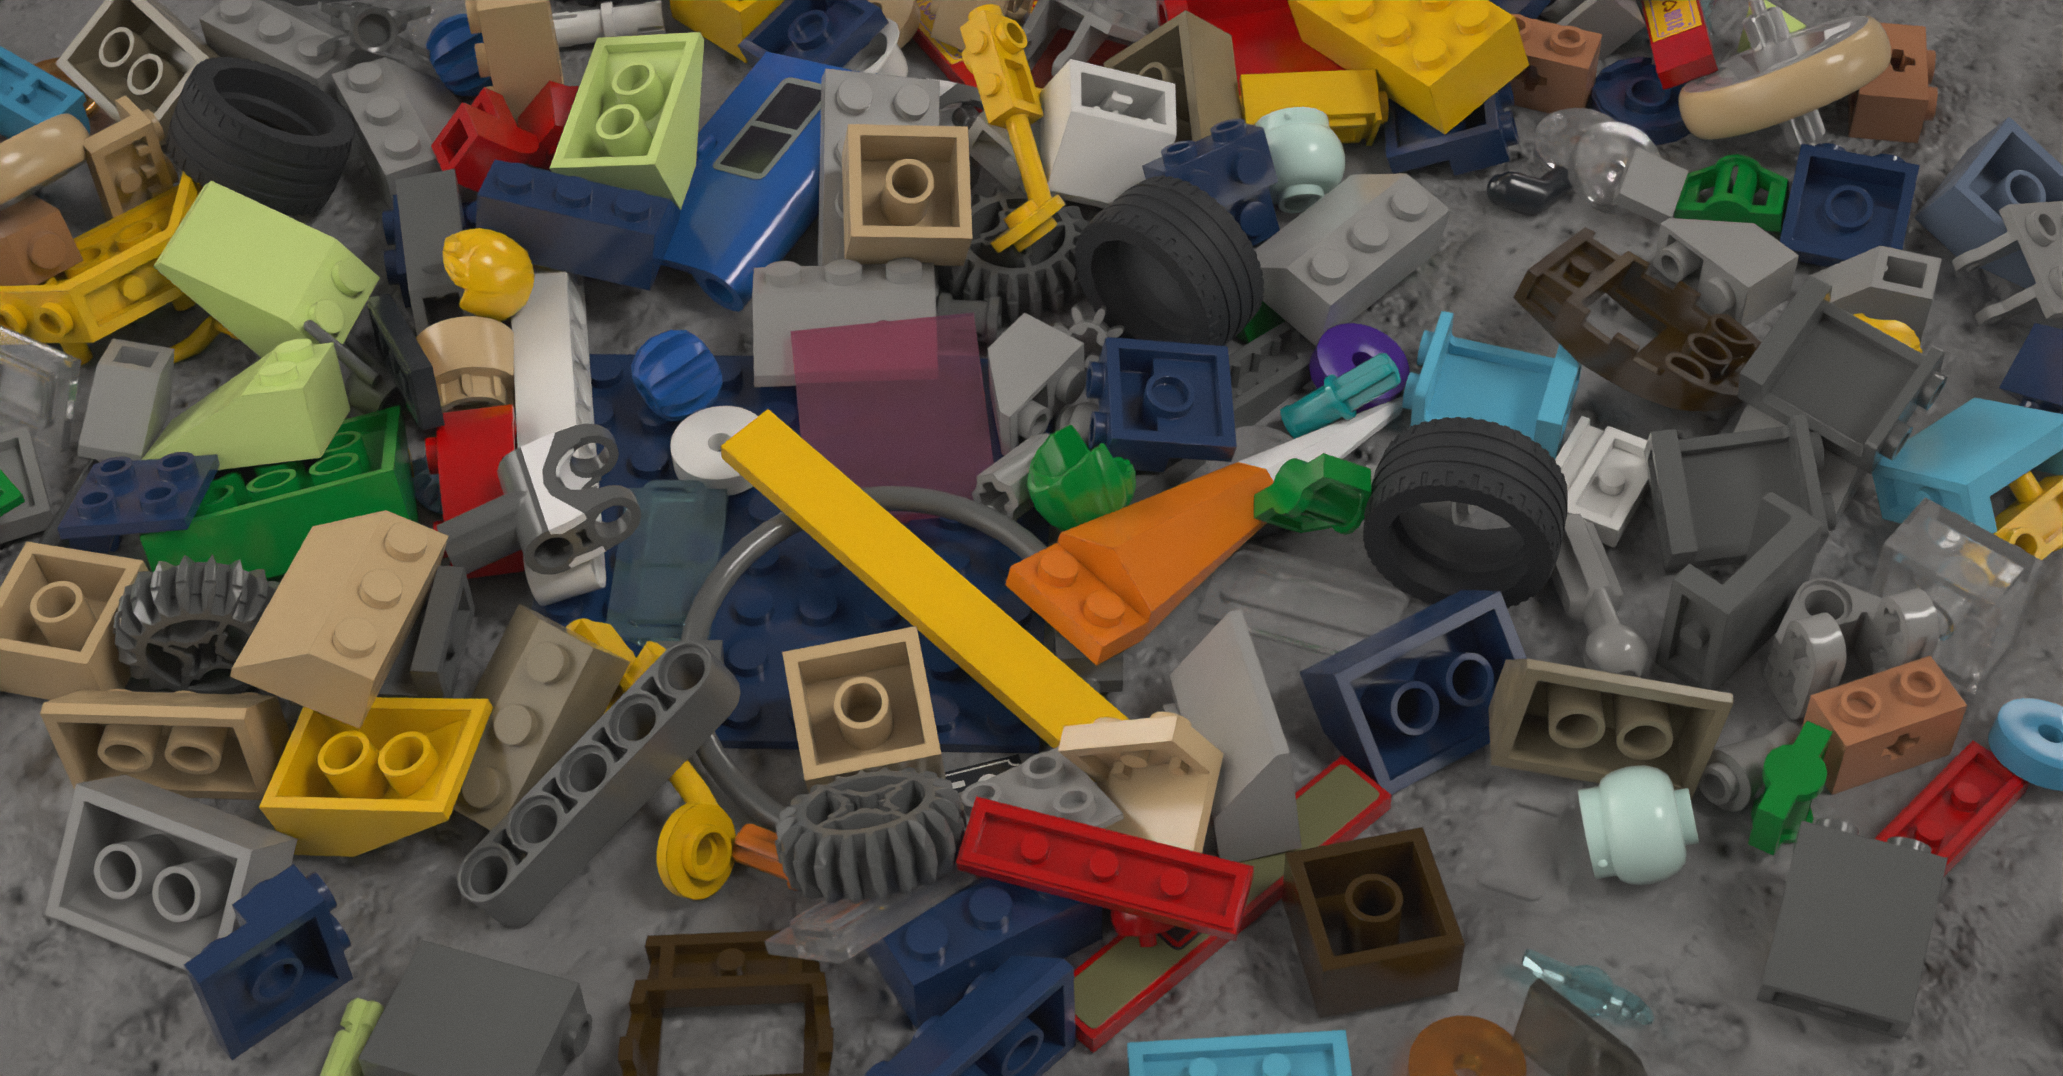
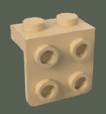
(1154, 773)

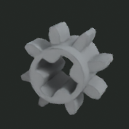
(1096, 322)

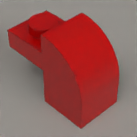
(479, 136)

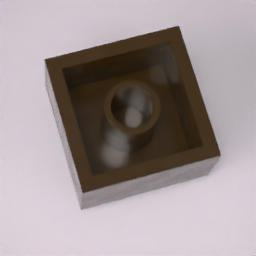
(1372, 922)

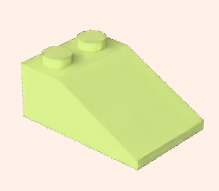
(637, 115)
(264, 271)
(268, 413)

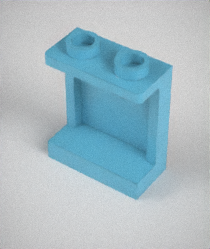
(1493, 385)
(1969, 459)

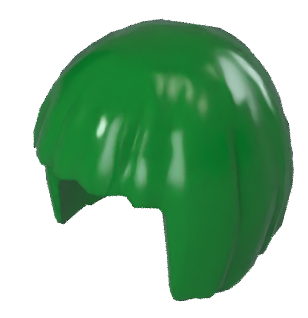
(1076, 484)

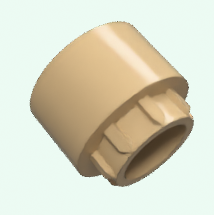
(471, 362)

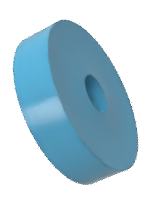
(2030, 741)

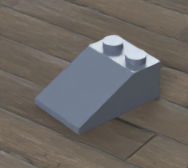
(1992, 173)

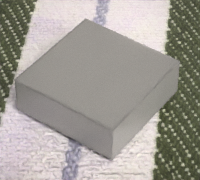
(1650, 186)

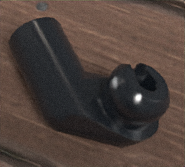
(1527, 193)

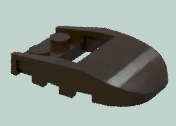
(1685, 367)
(723, 972)

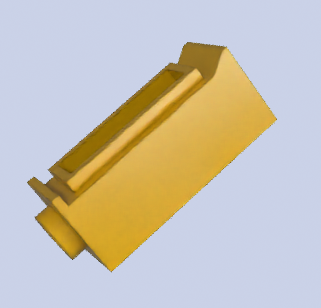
(1345, 96)

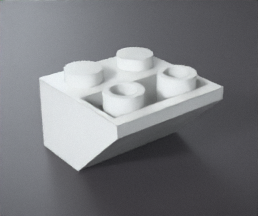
(1102, 130)

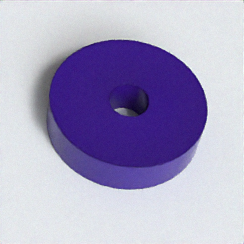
(1351, 345)

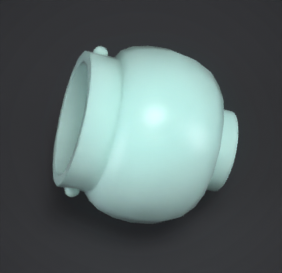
(1304, 156)
(1637, 825)

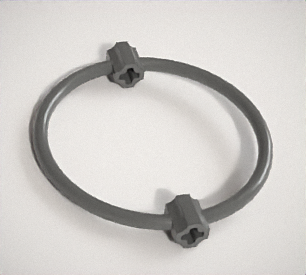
(714, 758)

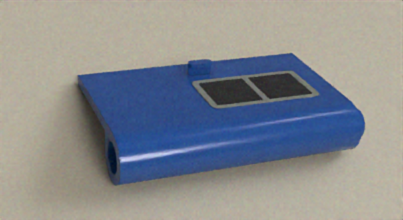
(752, 179)

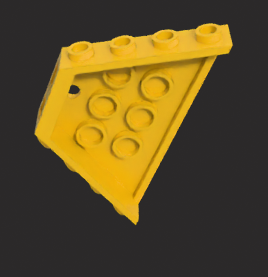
(111, 283)

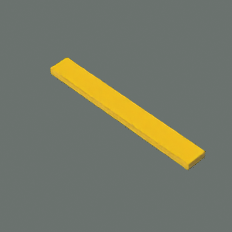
(914, 580)

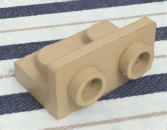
(129, 160)

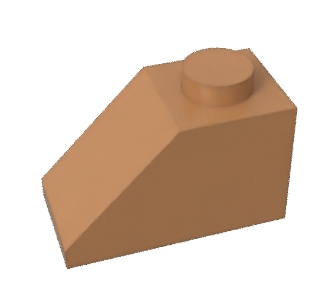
(34, 243)

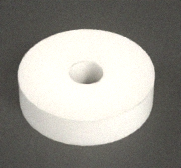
(697, 446)

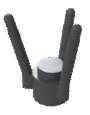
(370, 383)

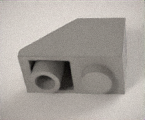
(1729, 263)
(1885, 285)
(1032, 378)
(127, 401)

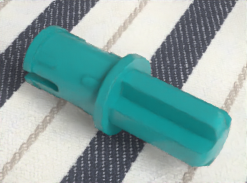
(1341, 396)

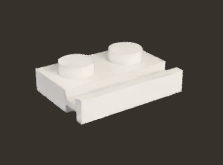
(1604, 477)

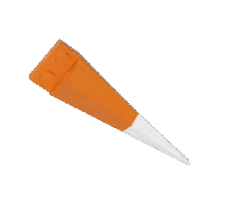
(1132, 567)

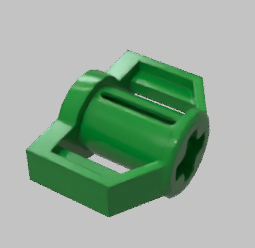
(1734, 201)
(1316, 495)
(1791, 780)

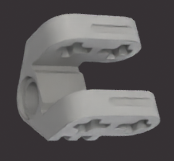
(1837, 618)

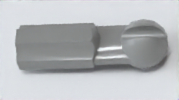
(1005, 482)
(1593, 598)

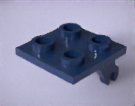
(136, 498)

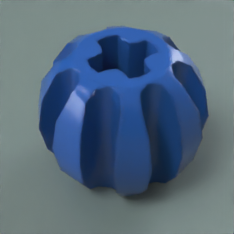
(455, 56)
(676, 375)

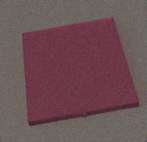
(896, 402)

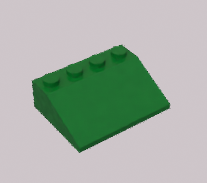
(270, 508)

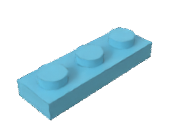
(1250, 1055)

